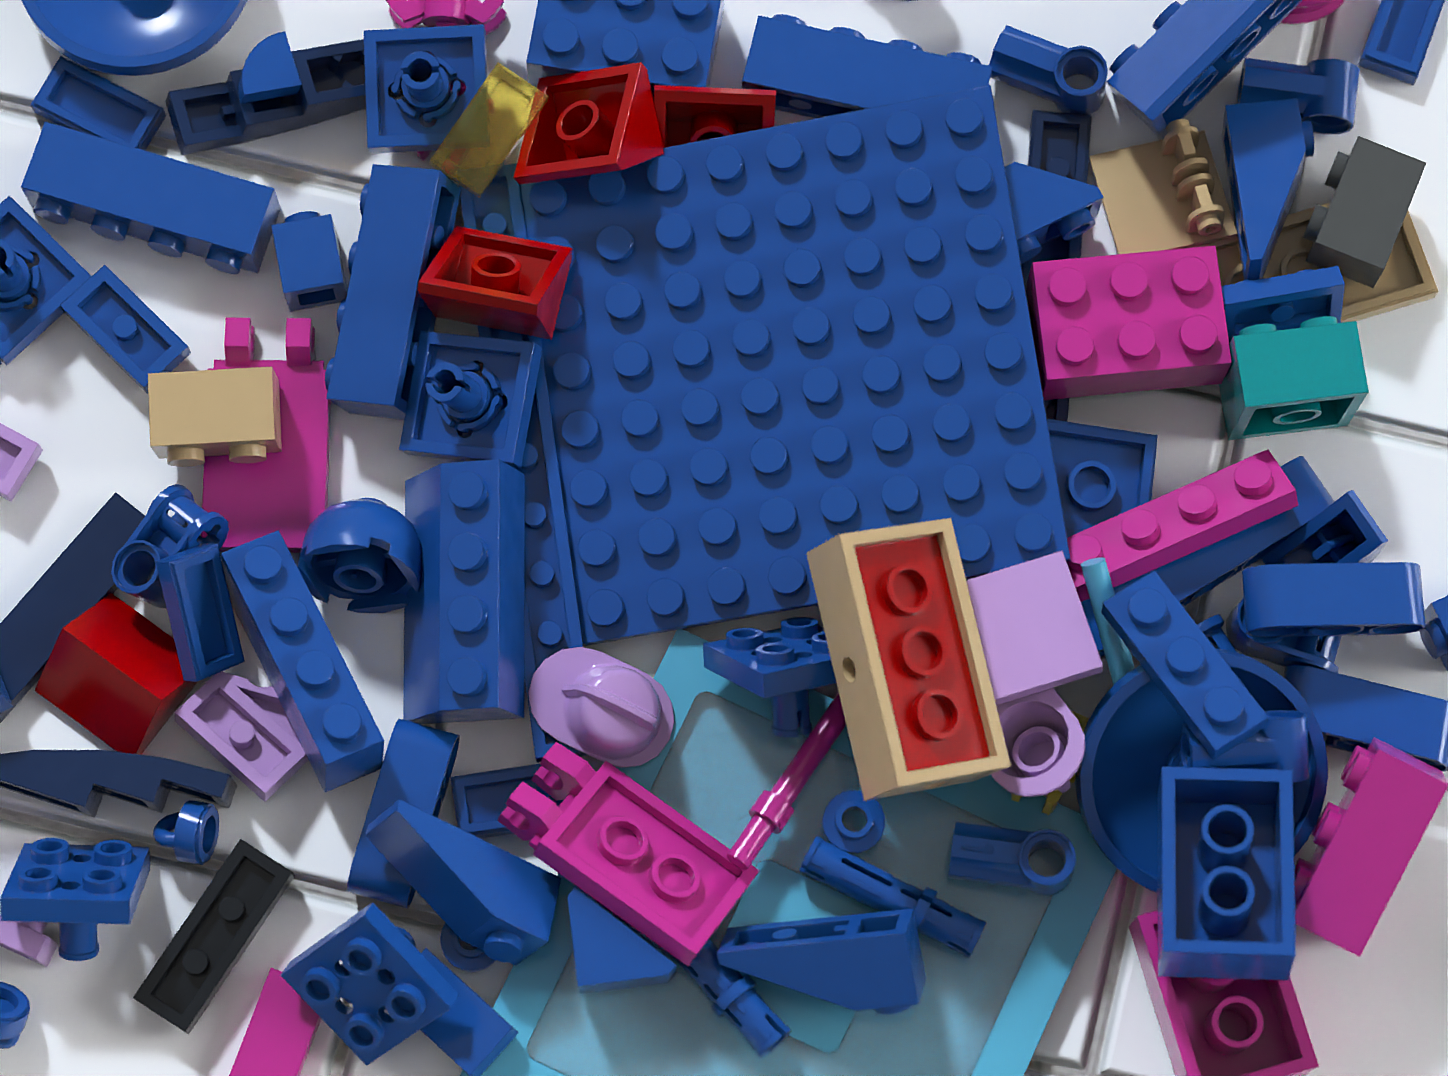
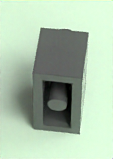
(1365, 210)

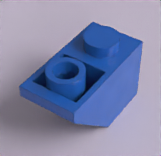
(1048, 207)

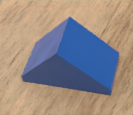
(1336, 535)
(609, 952)

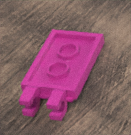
(290, 484)
(628, 851)

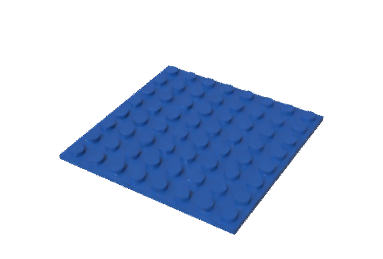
(791, 354)

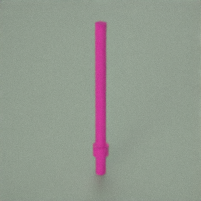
(774, 807)

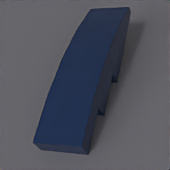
(215, 118)
(83, 776)

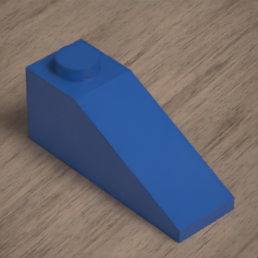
(1264, 169)
(471, 884)
(840, 959)

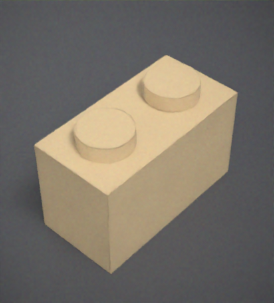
(214, 415)

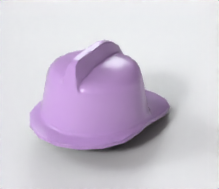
(601, 706)
(1041, 743)

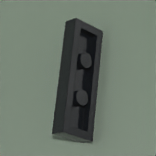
(214, 936)

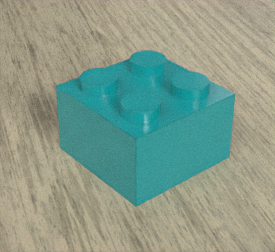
(1293, 378)

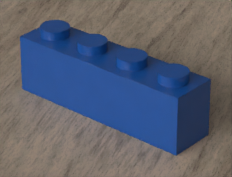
(844, 72)
(150, 199)
(380, 321)
(302, 661)

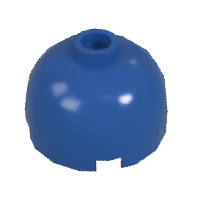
(362, 555)

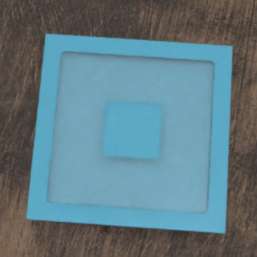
(973, 1011)

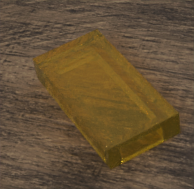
(488, 130)

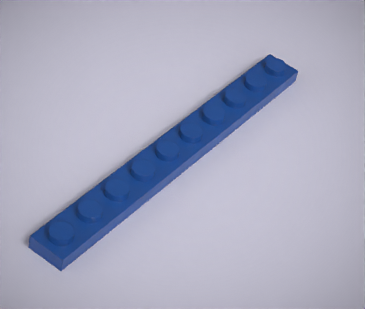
(550, 591)

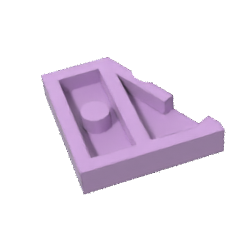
(244, 731)

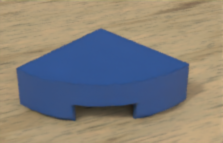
(269, 71)

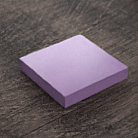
(1032, 628)

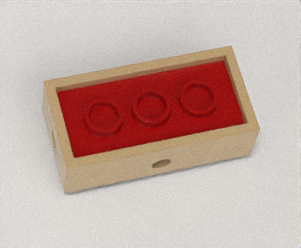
(907, 658)

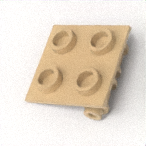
(1163, 193)

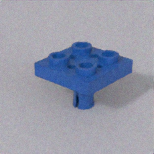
(425, 67)
(50, 281)
(470, 401)
(776, 665)
(76, 889)
(376, 975)

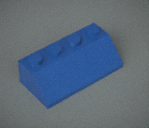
(1190, 55)
(470, 606)

